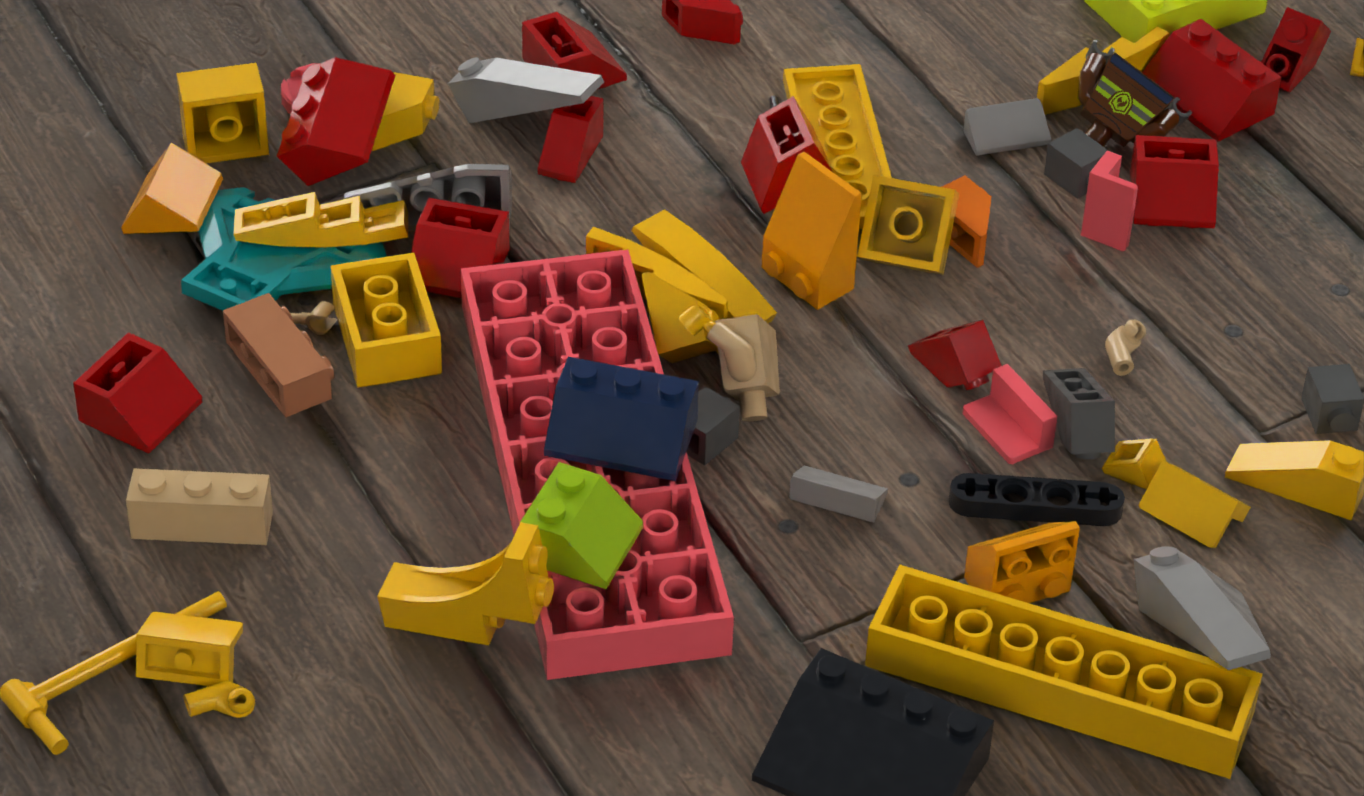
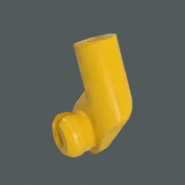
(221, 697)

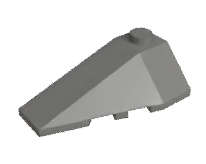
(512, 87)
(467, 184)
(1198, 608)

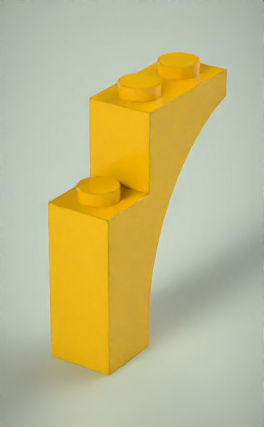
(470, 599)

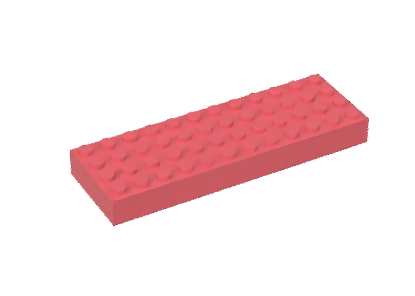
(669, 590)

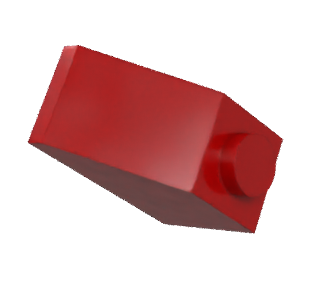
(958, 355)

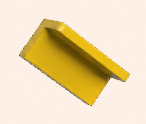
(1191, 504)
(186, 649)

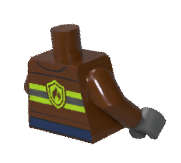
(1123, 100)

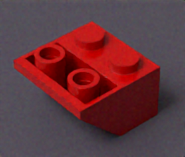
(566, 45)
(774, 147)
(1175, 181)
(456, 238)
(135, 394)

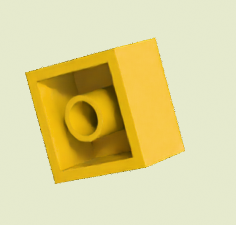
(223, 113)
(908, 224)

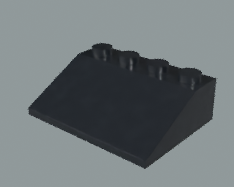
(871, 737)

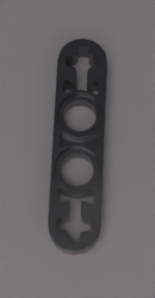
(1036, 493)

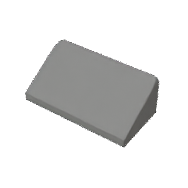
(1006, 126)
(837, 493)

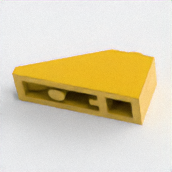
(1306, 472)

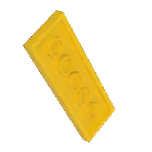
(844, 121)

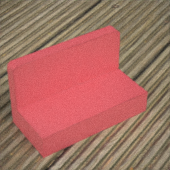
(1109, 204)
(1013, 417)

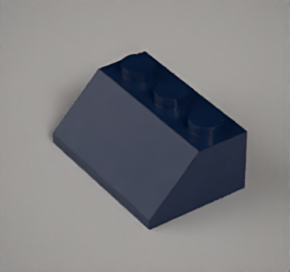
(622, 418)

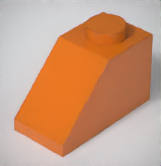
(970, 220)

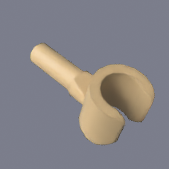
(318, 319)

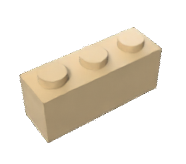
(199, 506)

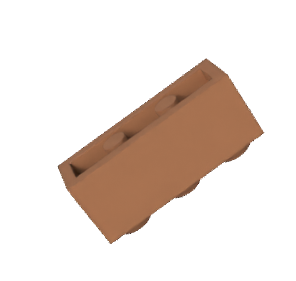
(278, 354)

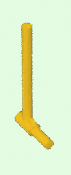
(30, 701)

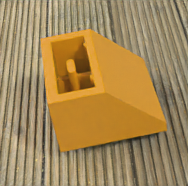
(1025, 563)

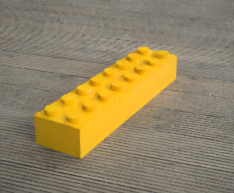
(1063, 670)

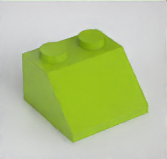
(583, 525)

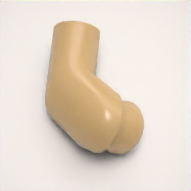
(1122, 343)

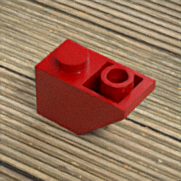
(705, 19)
(1295, 47)
(571, 139)

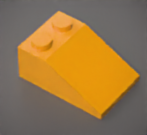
(814, 234)

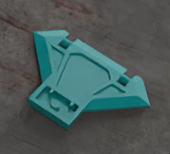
(246, 270)

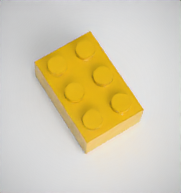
(386, 320)

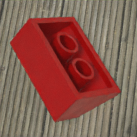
(1214, 80)
(334, 118)

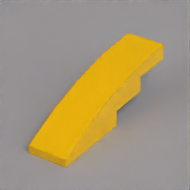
(1060, 88)
(305, 223)
(687, 248)
(646, 260)

